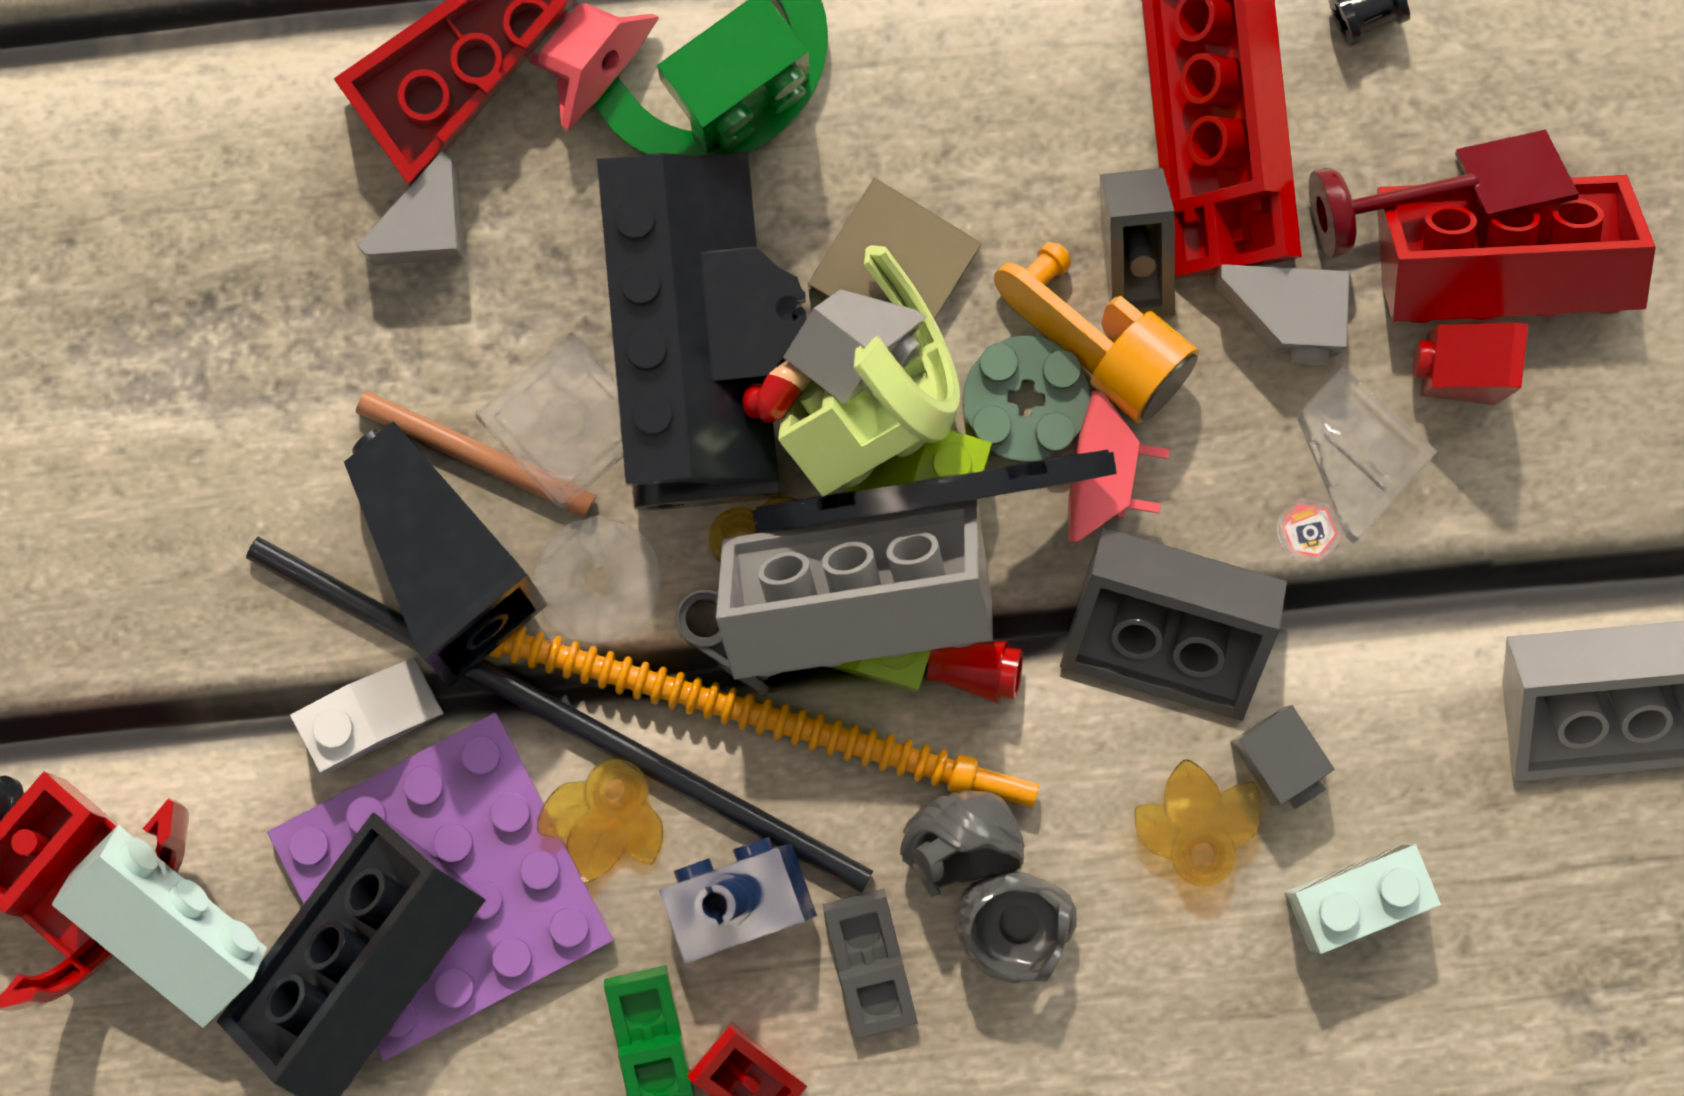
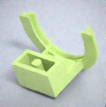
(907, 408)

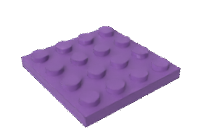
(479, 816)

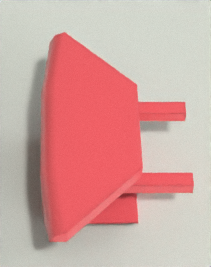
(590, 55)
(1102, 498)

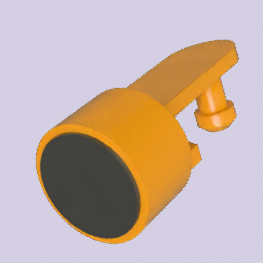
(1134, 372)

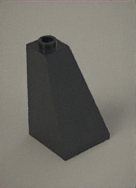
(444, 565)

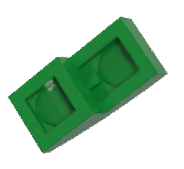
(648, 1033)

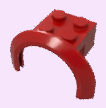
(39, 848)

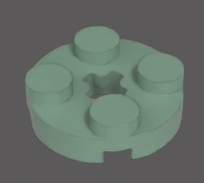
(1003, 370)

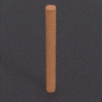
(459, 447)

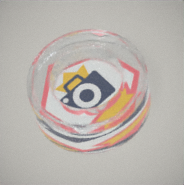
(1309, 530)

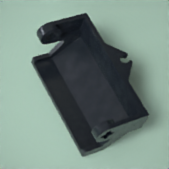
(692, 327)

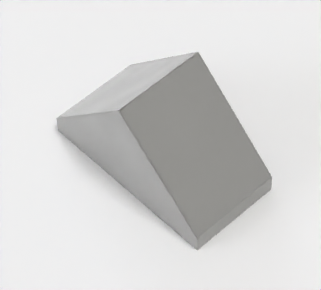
(422, 222)

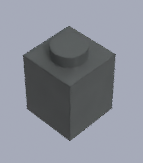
(1284, 758)

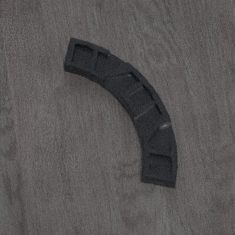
(934, 491)

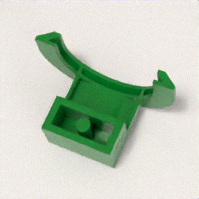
(732, 81)

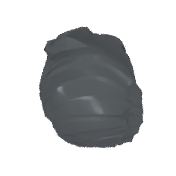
(962, 839)
(1013, 924)

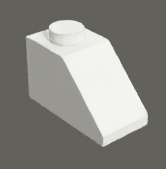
(366, 715)

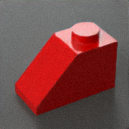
(1471, 361)

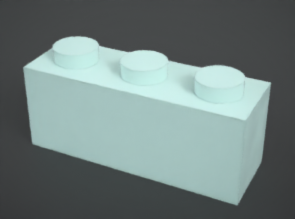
(160, 926)

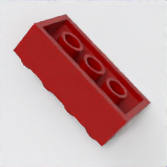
(1541, 262)

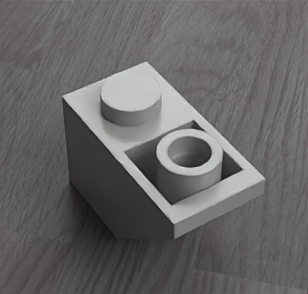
(839, 326)

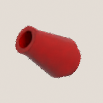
(980, 669)

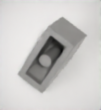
(1290, 308)

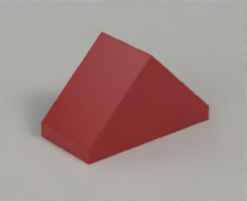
(742, 1068)

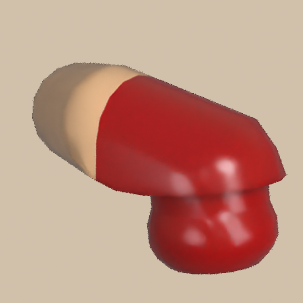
(776, 394)

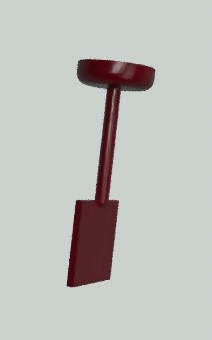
(1503, 174)

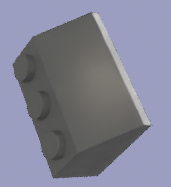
(1174, 624)

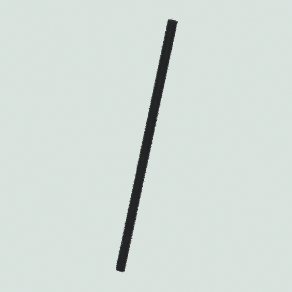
(570, 720)

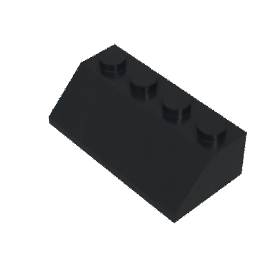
(350, 962)

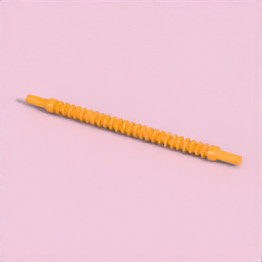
(958, 773)

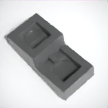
(870, 963)

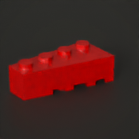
(443, 72)

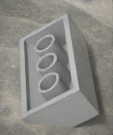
(854, 590)
(1595, 701)

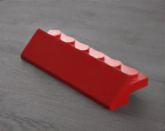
(1222, 132)

